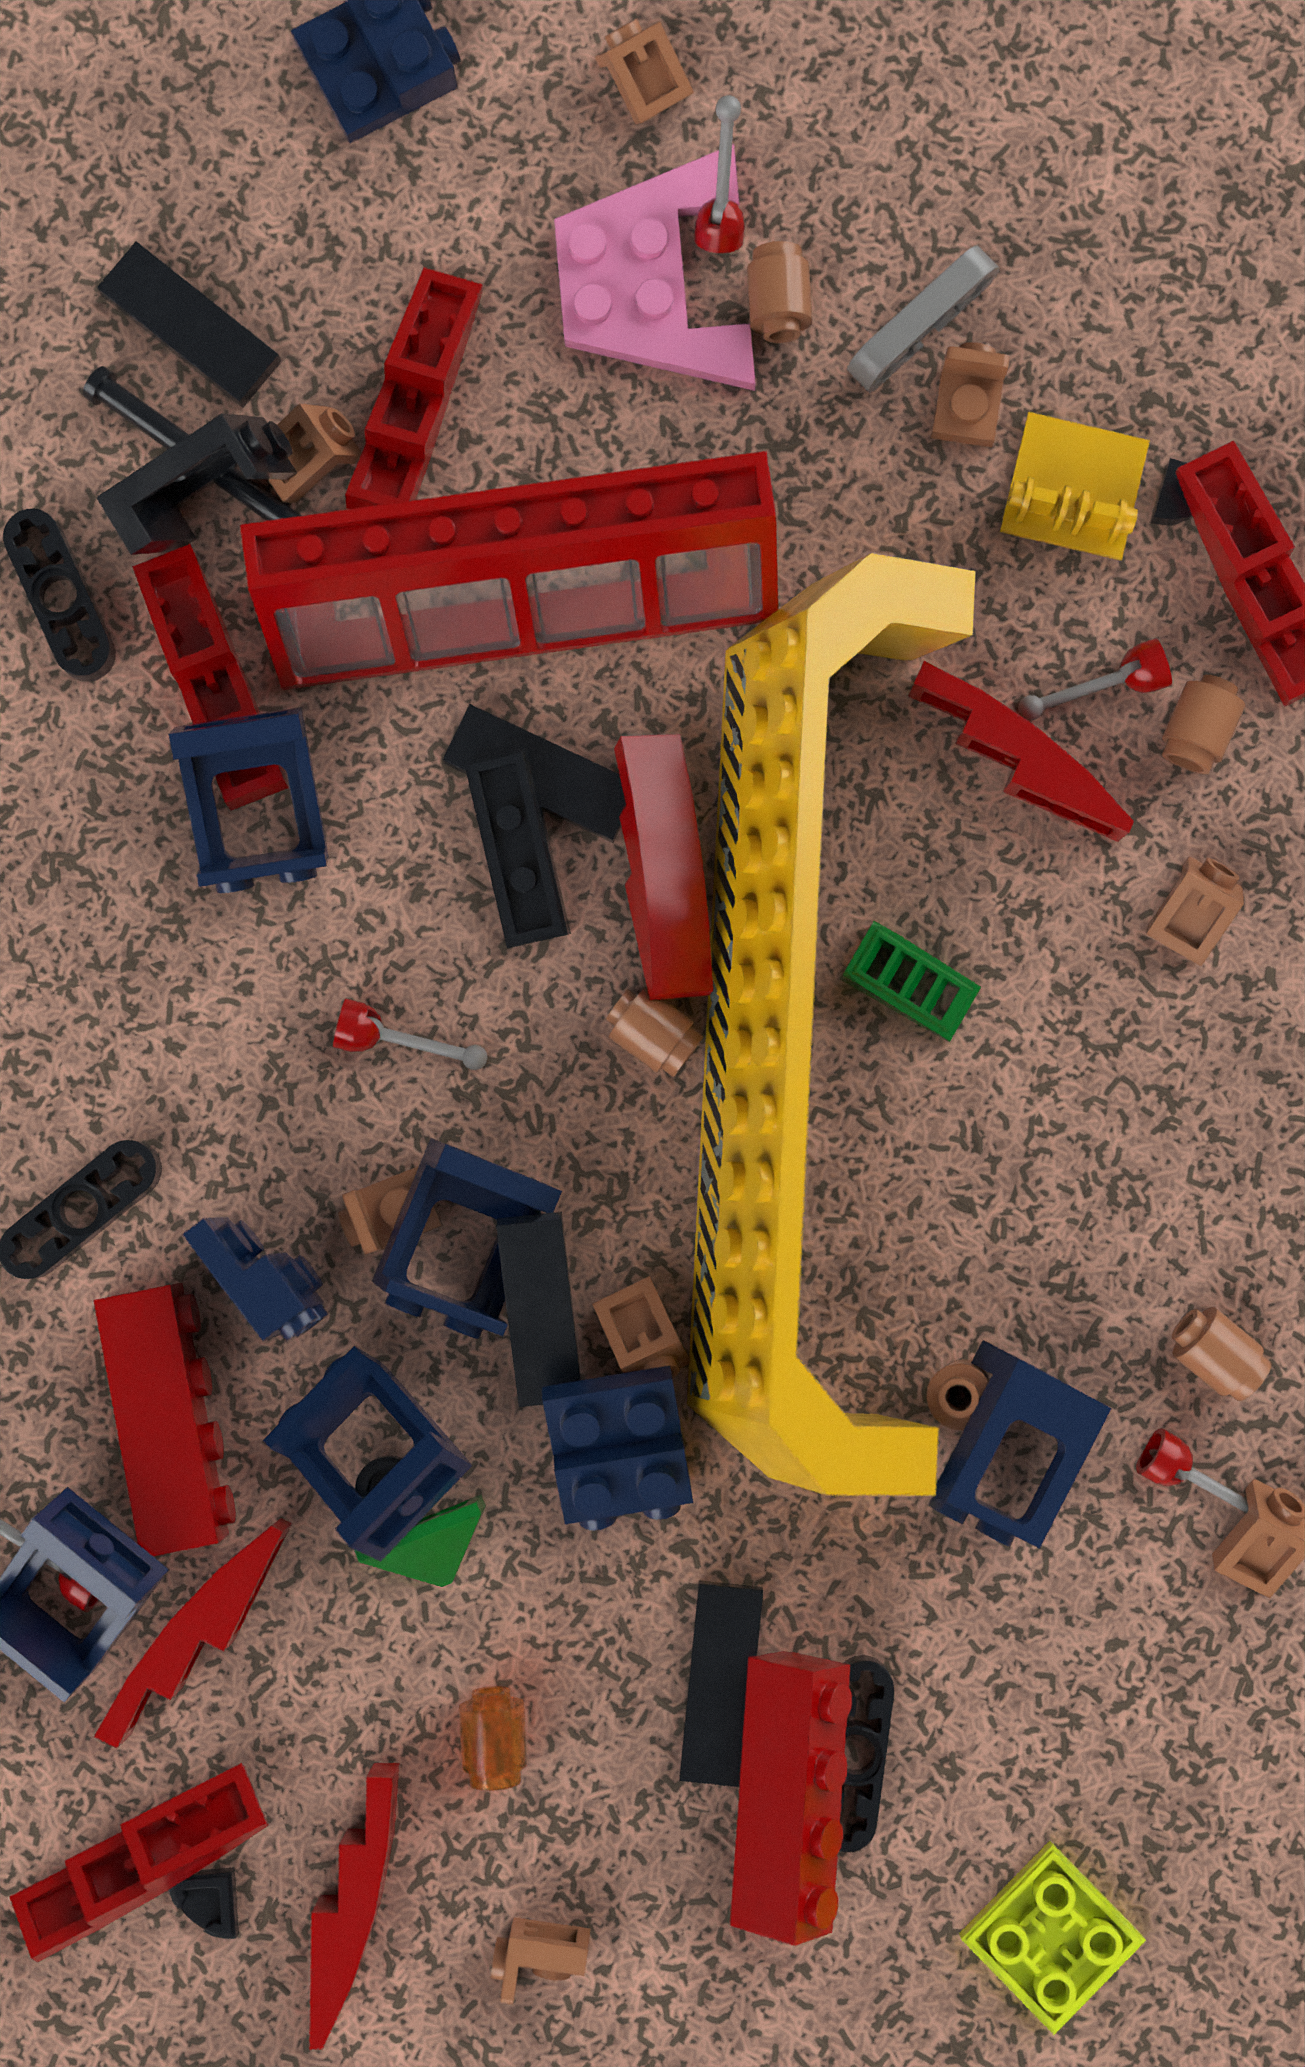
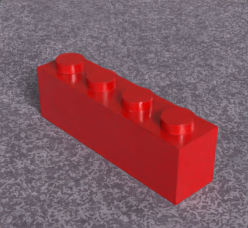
(163, 1419)
(790, 1797)

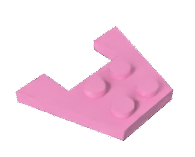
(627, 279)

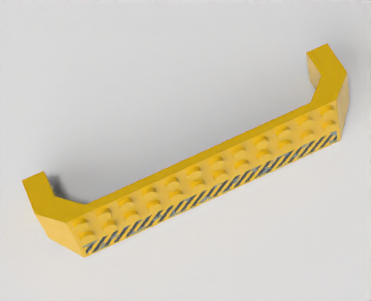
(760, 1028)

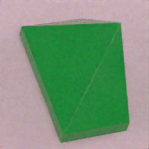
(434, 1544)

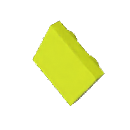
(1052, 1937)

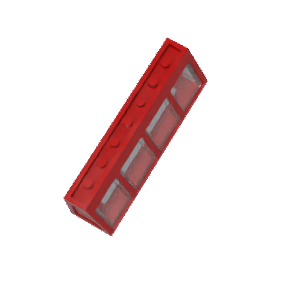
(515, 570)

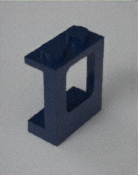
(243, 744)
(477, 1185)
(1044, 1402)
(407, 1492)
(101, 1562)

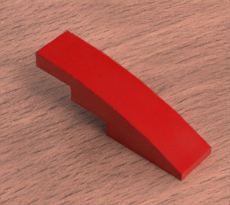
(415, 390)
(1251, 561)
(203, 660)
(1040, 768)
(666, 867)
(208, 1617)
(139, 1862)
(345, 1920)

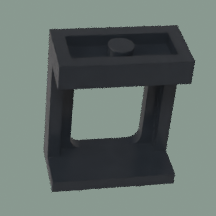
(147, 500)

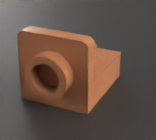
(644, 69)
(969, 394)
(319, 442)
(1198, 909)
(375, 1209)
(641, 1329)
(1266, 1541)
(546, 1947)

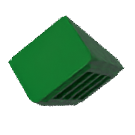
(878, 989)

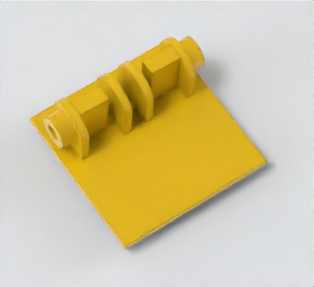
(1075, 486)

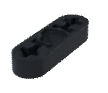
(25, 561)
(53, 1251)
(879, 1707)

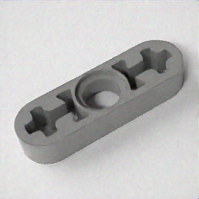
(929, 310)

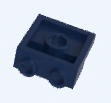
(377, 61)
(270, 1292)
(617, 1447)

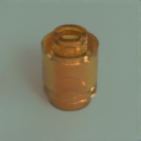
(493, 1738)

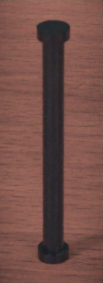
(103, 388)

